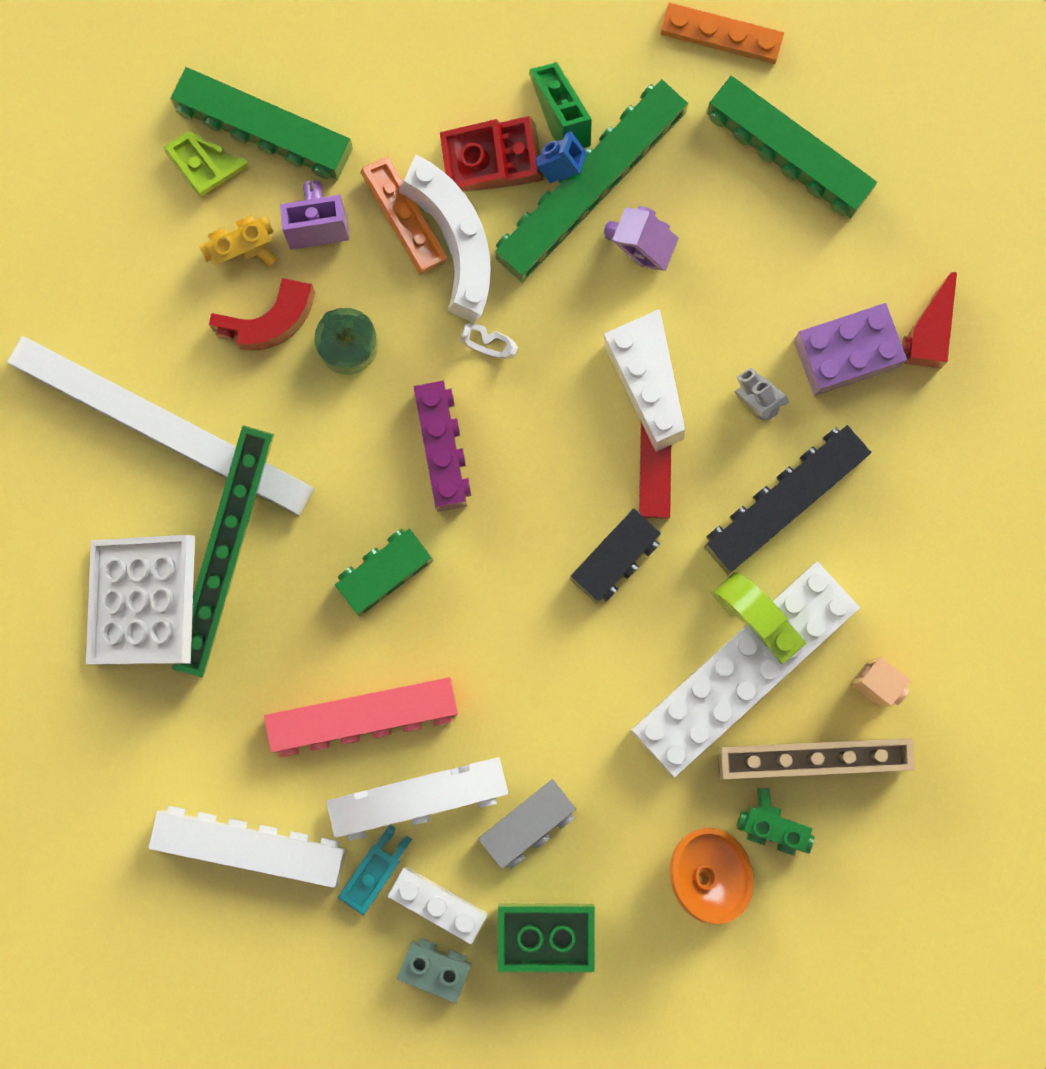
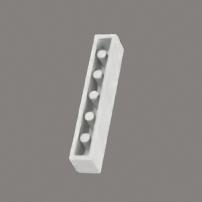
(246, 847)

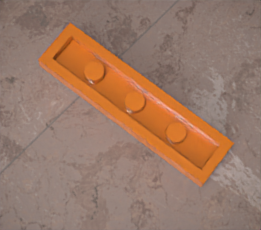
(722, 33)
(403, 216)

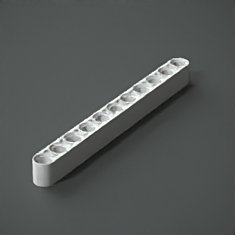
(150, 420)

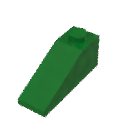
(561, 104)

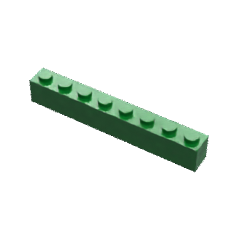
(602, 170)
(225, 544)

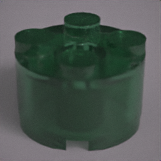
(335, 327)

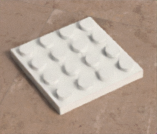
(140, 600)

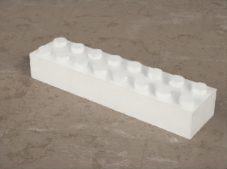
(740, 674)

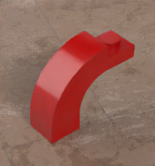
(276, 325)

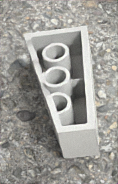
(646, 372)

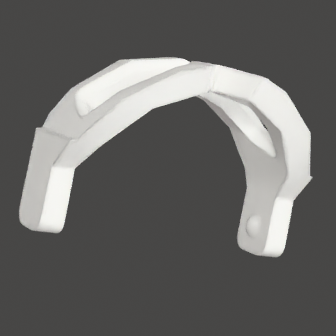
(508, 352)

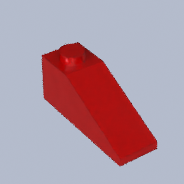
(930, 336)

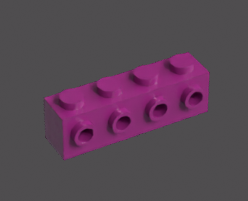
(440, 446)

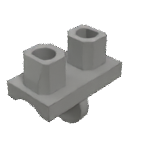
(760, 394)

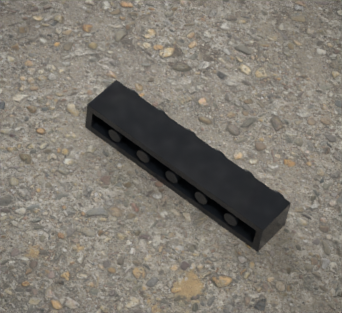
(787, 499)

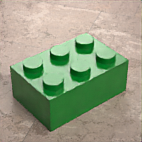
(546, 937)

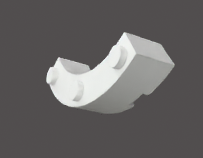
(462, 231)
(417, 798)

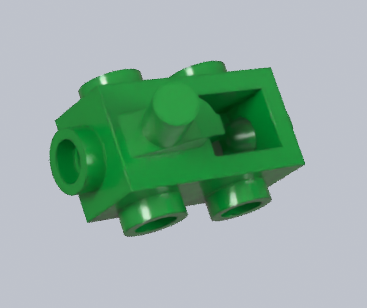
(766, 824)

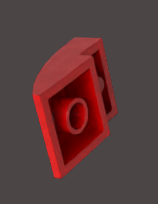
(492, 154)

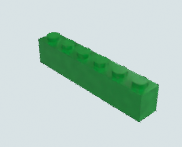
(261, 123)
(790, 147)

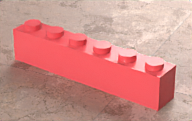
(361, 715)

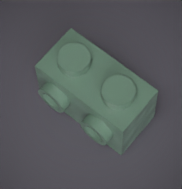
(434, 970)

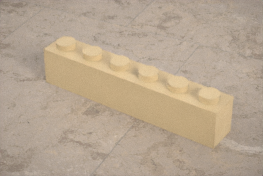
(816, 758)

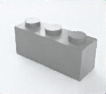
(528, 825)

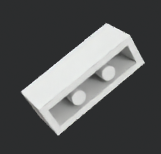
(437, 905)

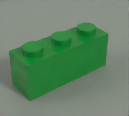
(383, 571)

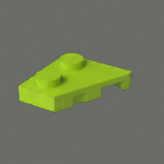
(203, 163)

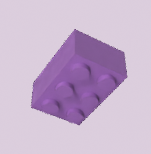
(850, 349)

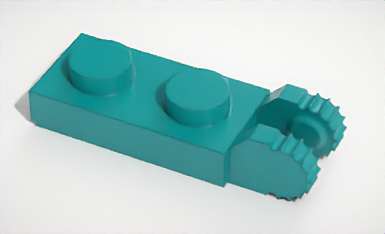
(373, 873)

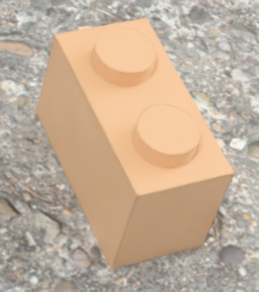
(881, 683)

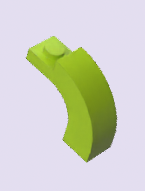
(760, 614)

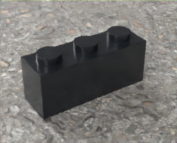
(616, 557)

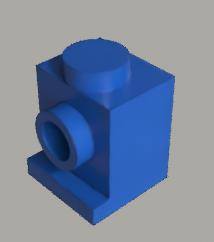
(561, 158)

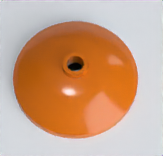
(724, 874)

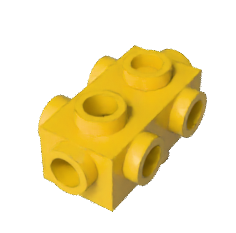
(246, 239)

